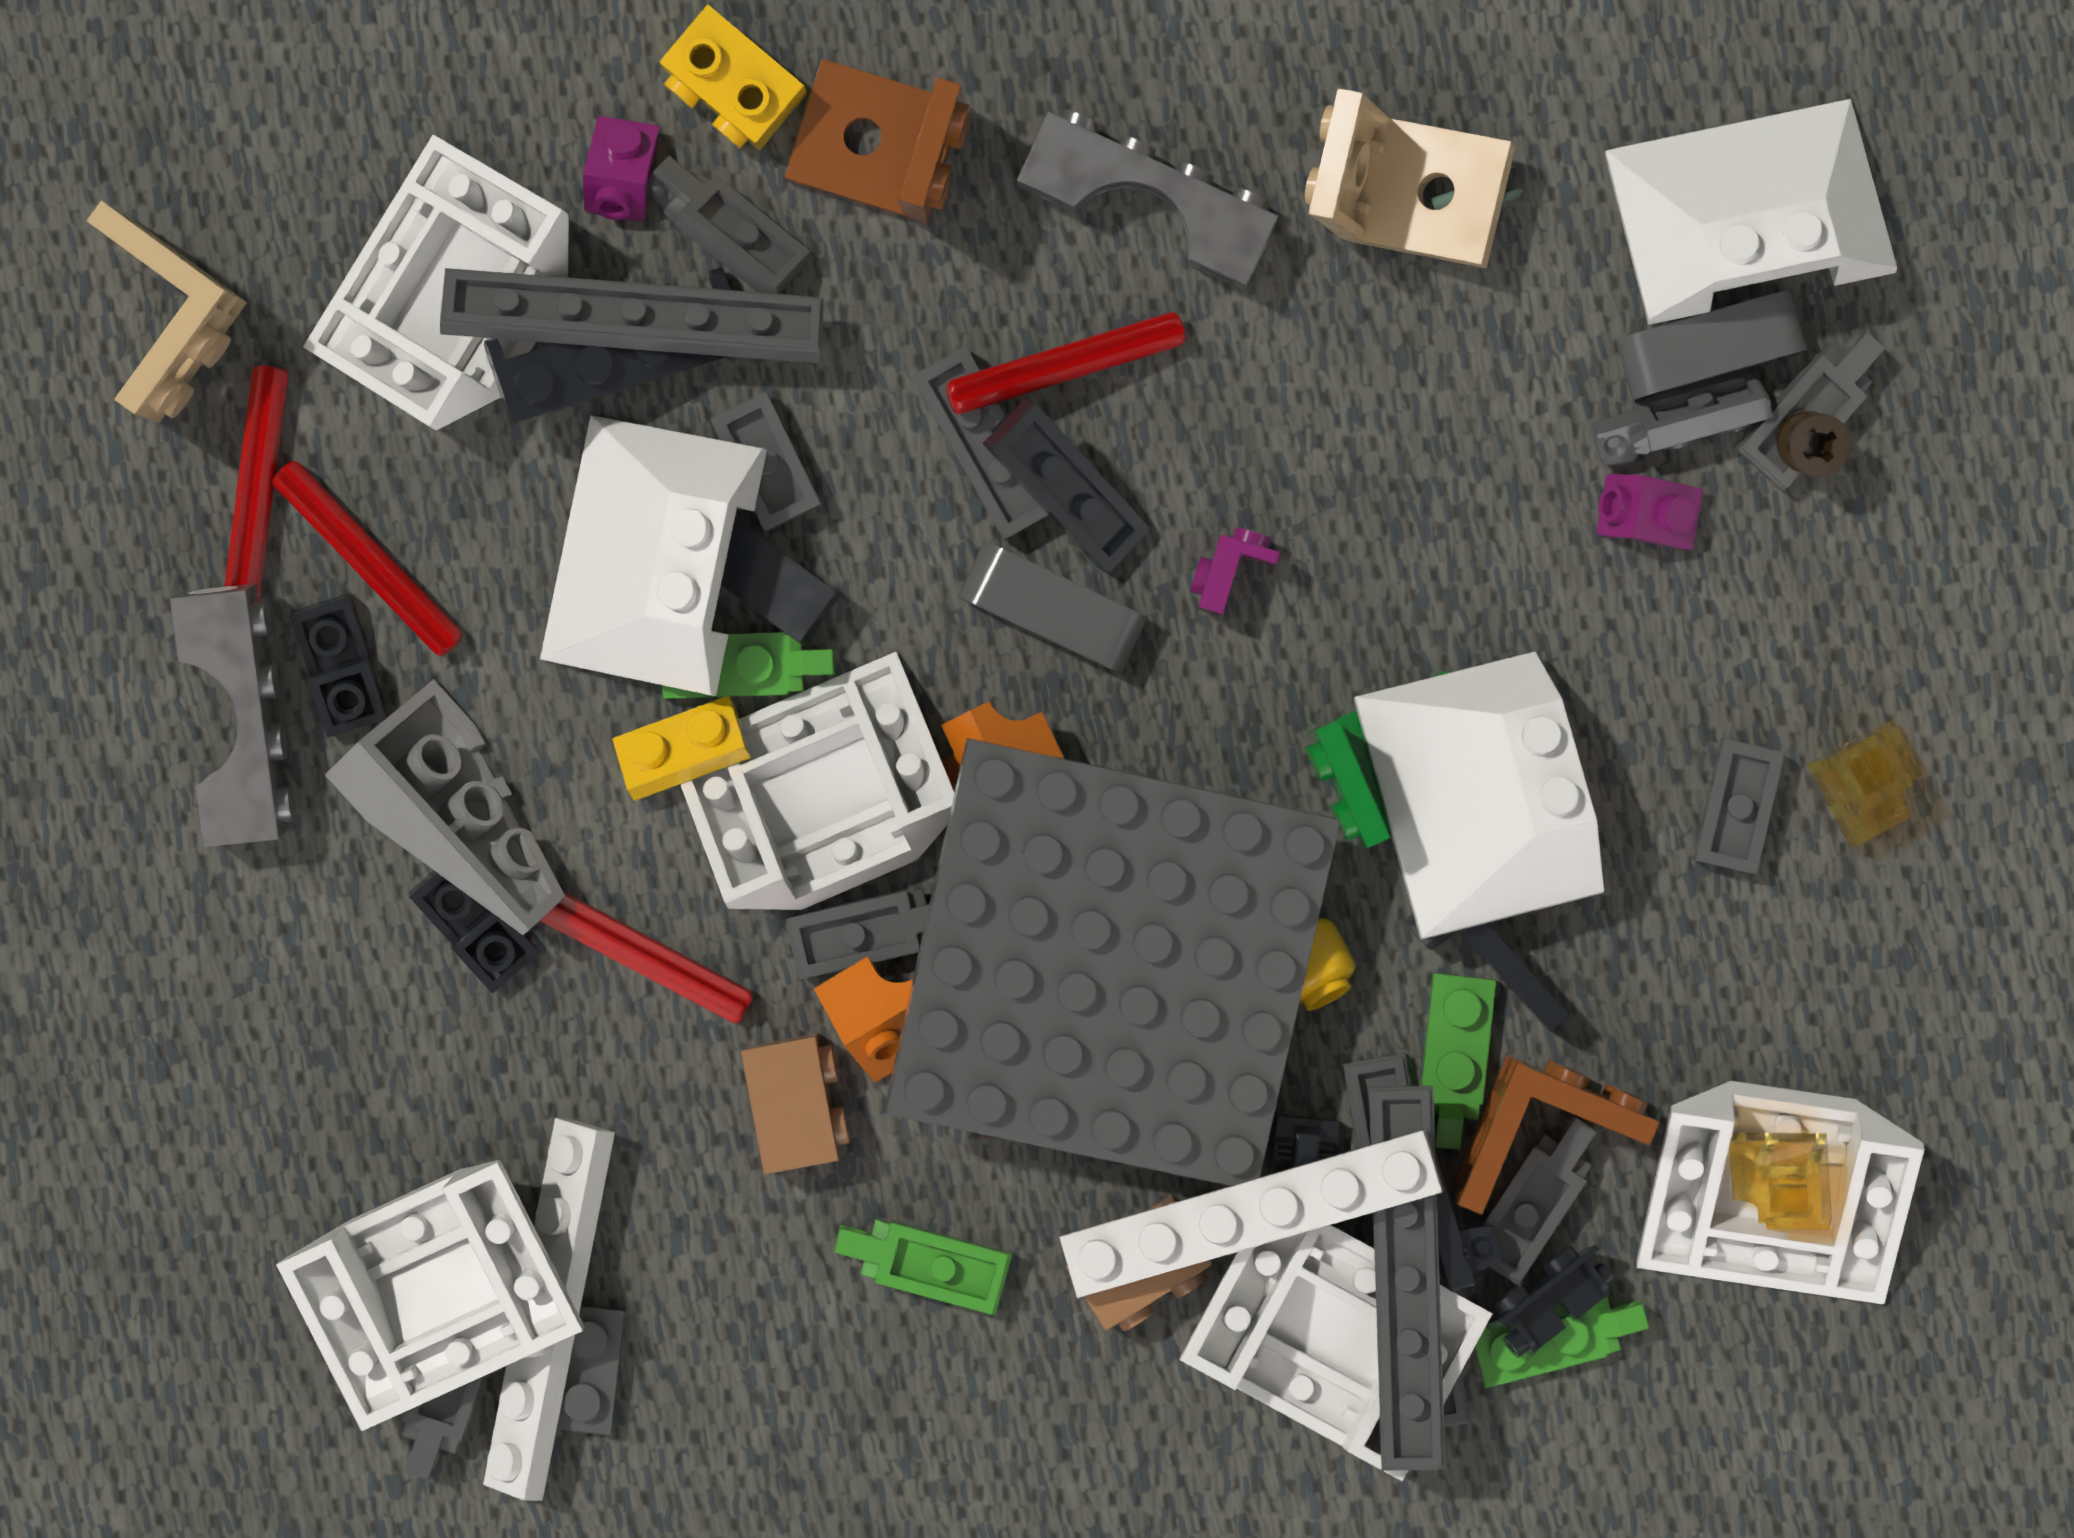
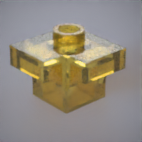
(1867, 782)
(1783, 1178)

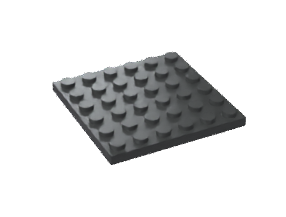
(1111, 964)

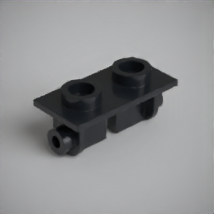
(1530, 1313)

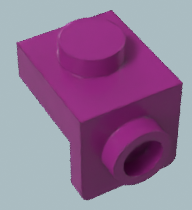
(620, 168)
(1649, 510)
(1215, 575)

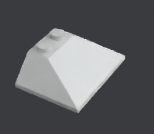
(1749, 207)
(389, 306)
(649, 554)
(831, 794)
(1482, 794)
(1706, 1234)
(429, 1292)
(1302, 1335)

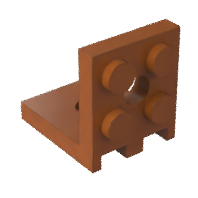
(917, 132)
(1507, 1105)

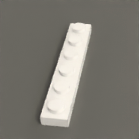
(1251, 1213)
(536, 1383)

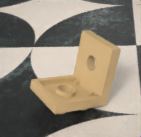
(1377, 176)
(192, 336)

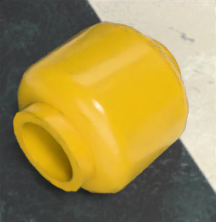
(1328, 967)

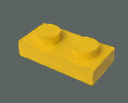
(681, 748)

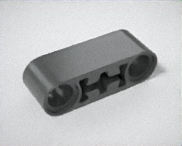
(1711, 344)
(1052, 607)

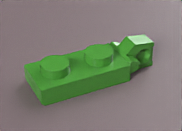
(763, 667)
(1457, 1051)
(928, 1263)
(1581, 1341)

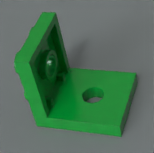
(1343, 758)

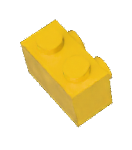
(732, 79)

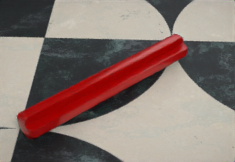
(1065, 362)
(255, 476)
(367, 558)
(650, 958)

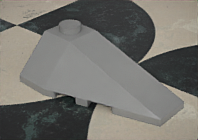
(437, 798)

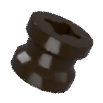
(1800, 443)

